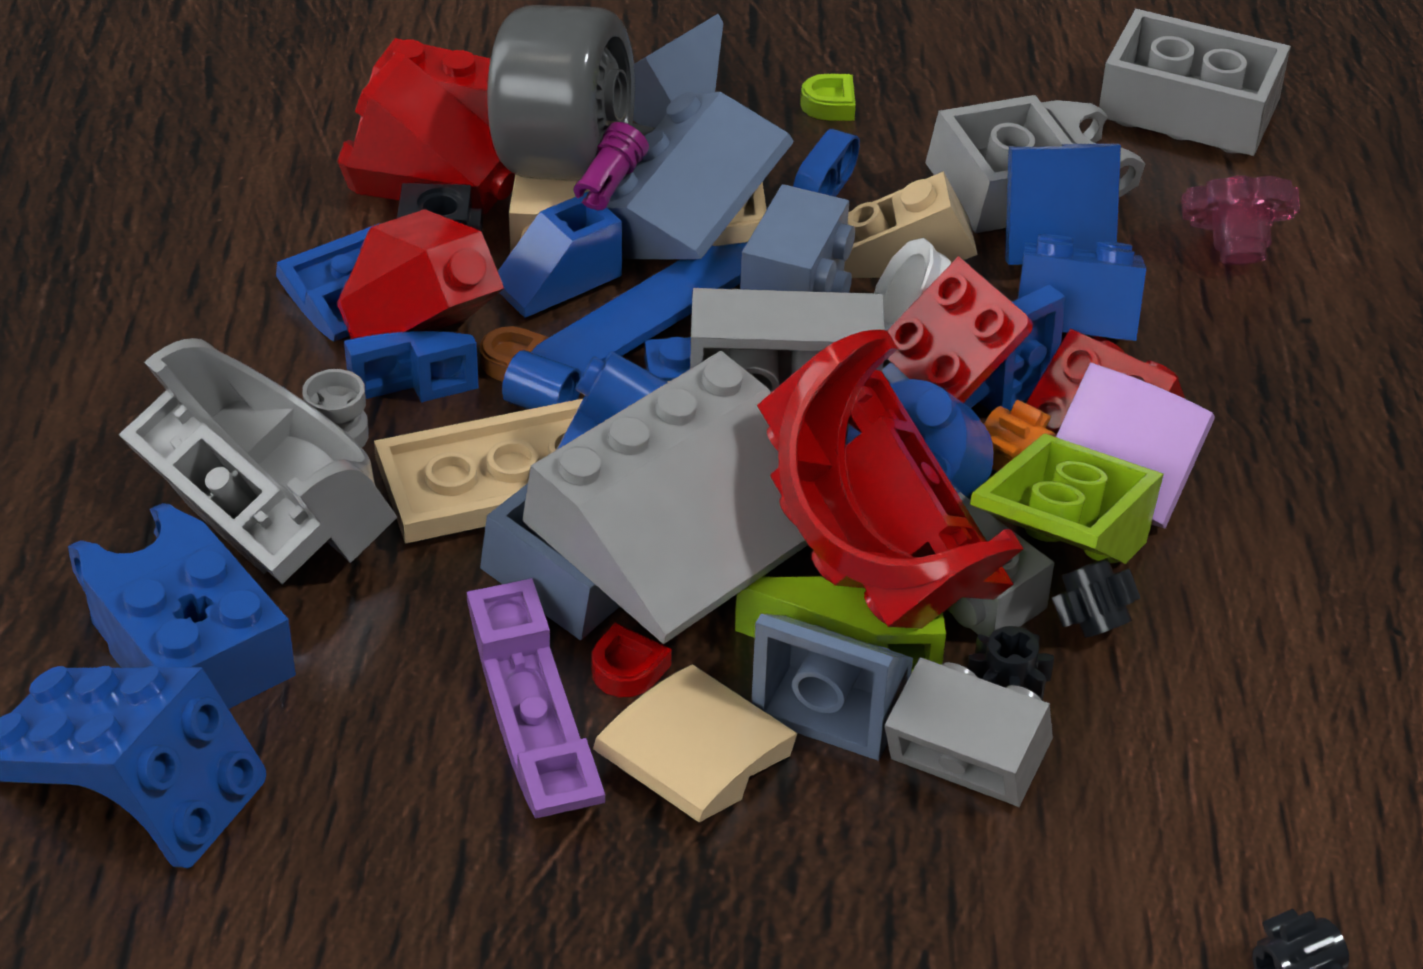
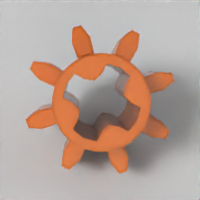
(1015, 431)

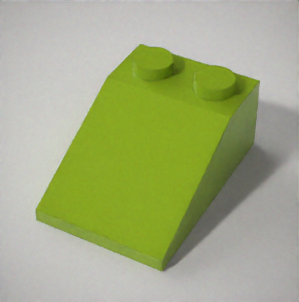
(1074, 498)

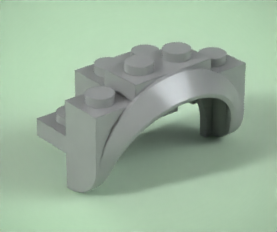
(256, 461)

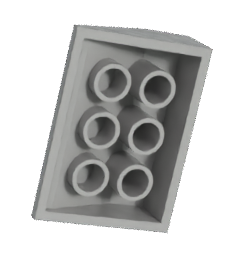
(669, 498)

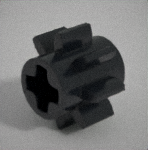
(1096, 598)
(1012, 659)
(1300, 943)

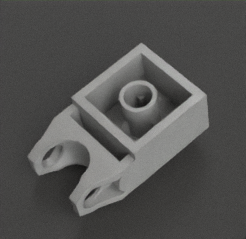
(975, 143)

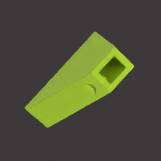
(837, 610)

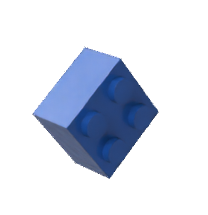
(1099, 284)

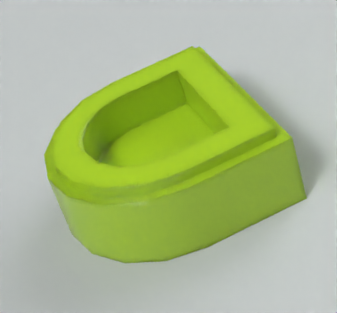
(829, 97)

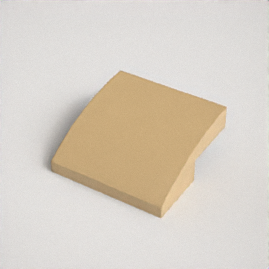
(694, 742)

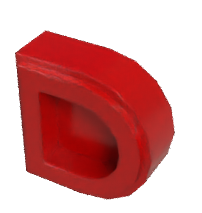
(628, 662)

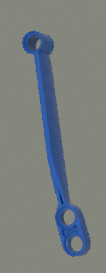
(556, 364)

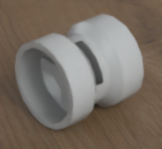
(341, 399)

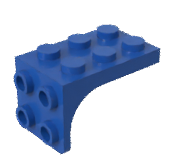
(142, 739)

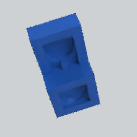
(427, 360)

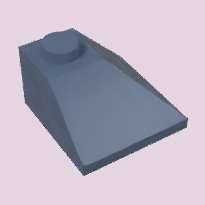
(675, 69)

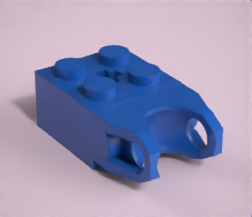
(186, 607)

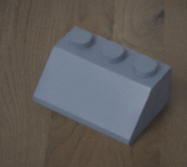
(695, 176)

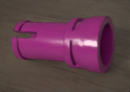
(618, 155)

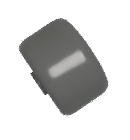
(557, 88)

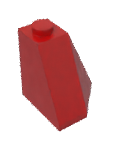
(420, 136)
(418, 276)

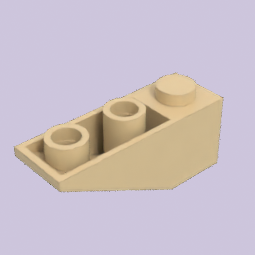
(918, 211)

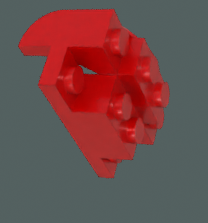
(881, 503)

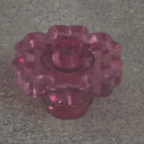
(1241, 213)

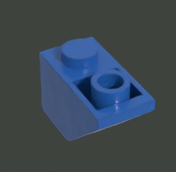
(562, 256)

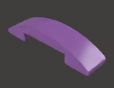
(530, 701)

